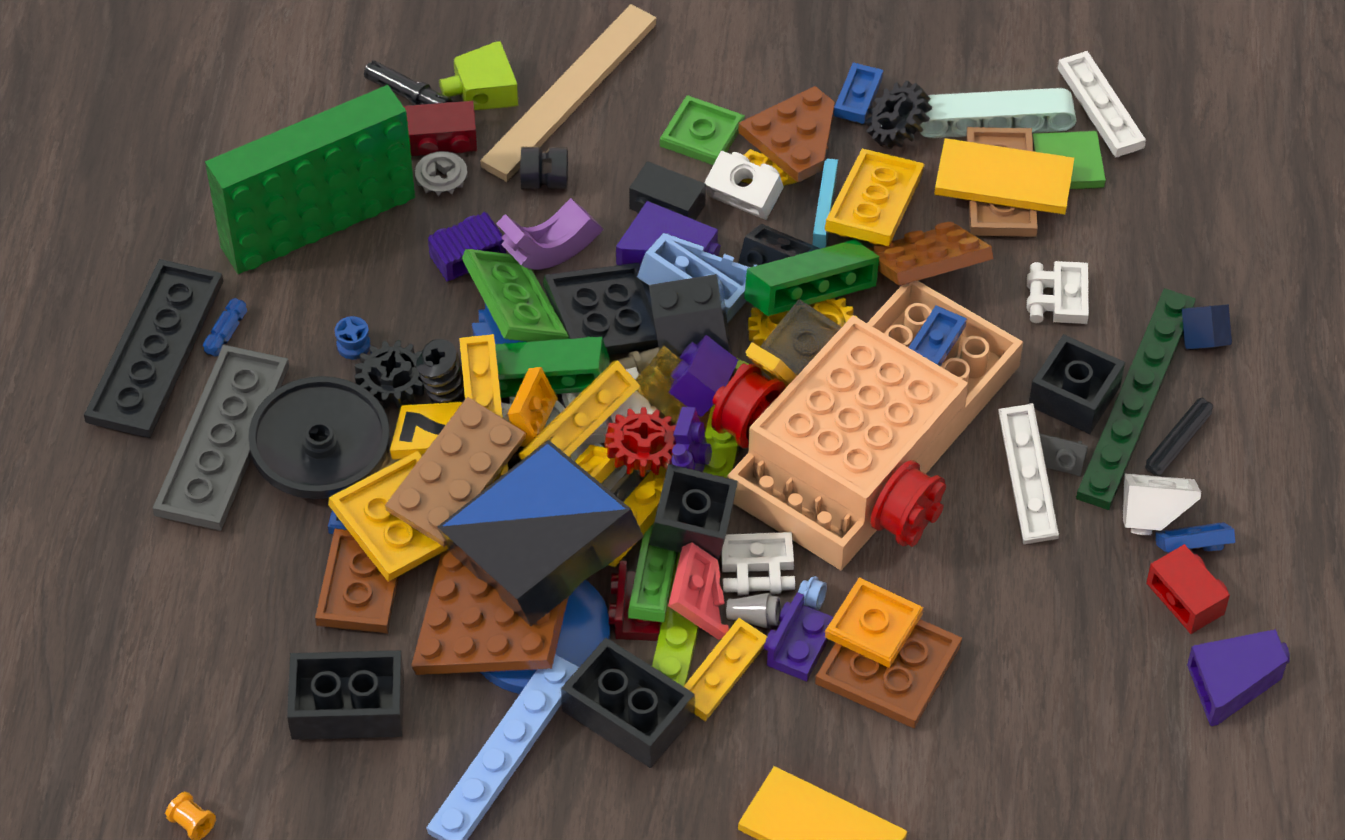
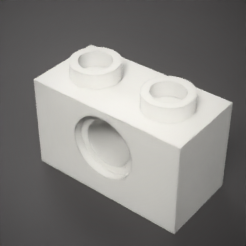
(755, 198)

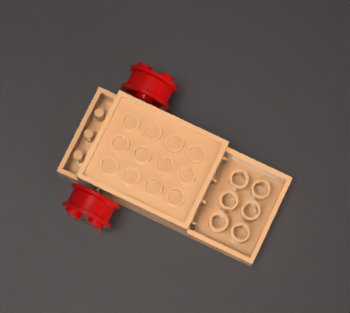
(861, 426)

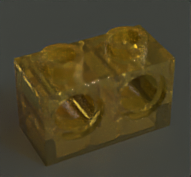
(656, 382)

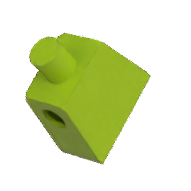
(483, 78)

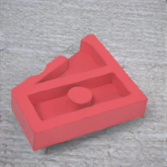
(698, 591)

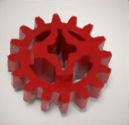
(641, 441)

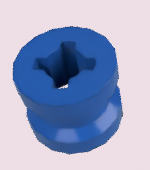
(354, 329)

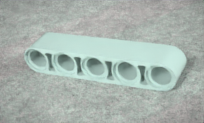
(1036, 109)

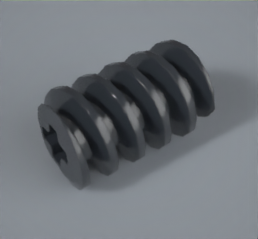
(441, 372)

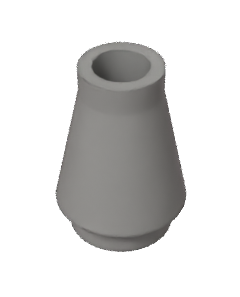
(756, 610)

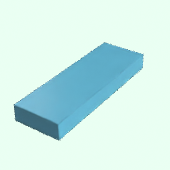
(825, 202)

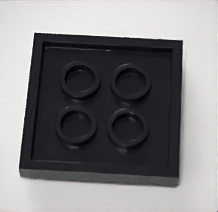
(605, 304)

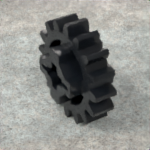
(898, 114)
(390, 374)

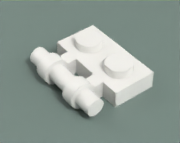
(1069, 292)
(758, 553)

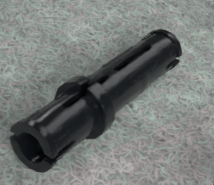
(402, 85)

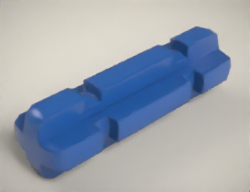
(225, 327)

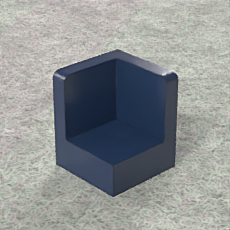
(1207, 326)

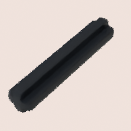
(1179, 436)

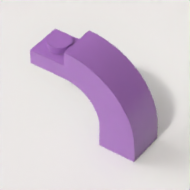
(551, 241)

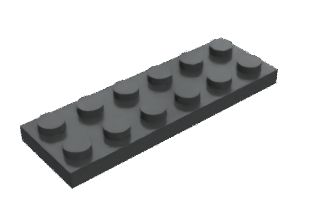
(216, 442)

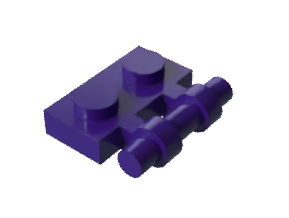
(691, 445)

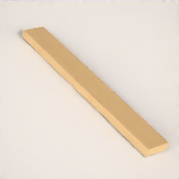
(569, 91)

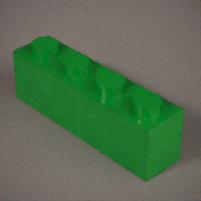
(811, 277)
(566, 363)

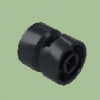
(532, 167)

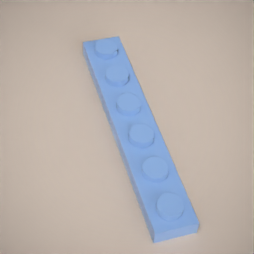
(502, 753)

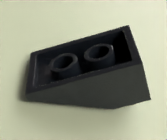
(689, 311)

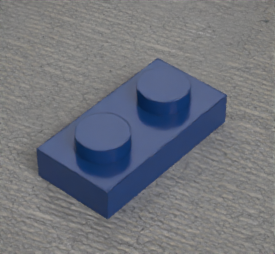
(858, 93)
(938, 335)
(1210, 537)

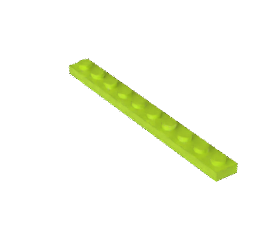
(678, 634)

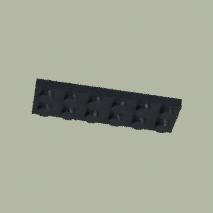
(154, 348)

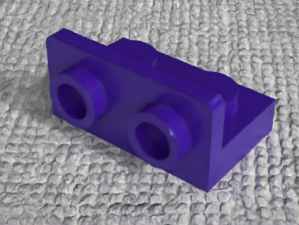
(798, 640)

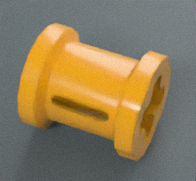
(190, 816)

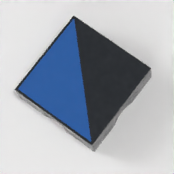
(540, 531)

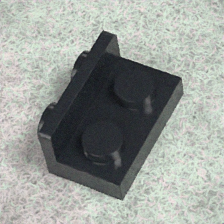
(769, 245)

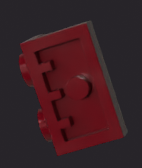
(626, 627)

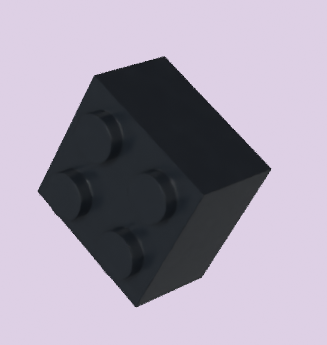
(1076, 383)
(693, 510)

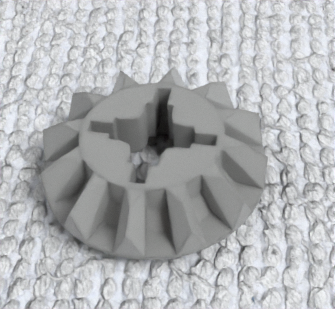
(448, 164)

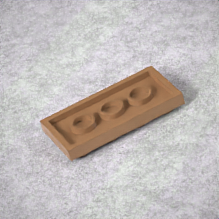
(997, 219)
(455, 468)

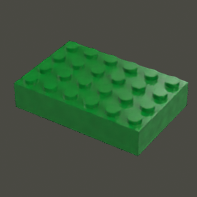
(311, 179)

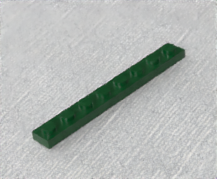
(1135, 401)

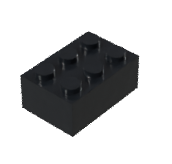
(345, 695)
(628, 702)

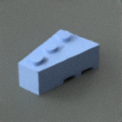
(678, 259)

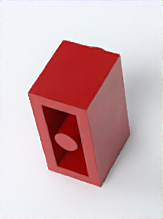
(1188, 588)

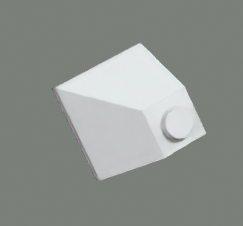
(1156, 501)

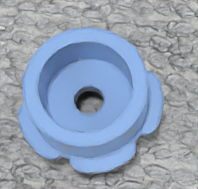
(814, 592)

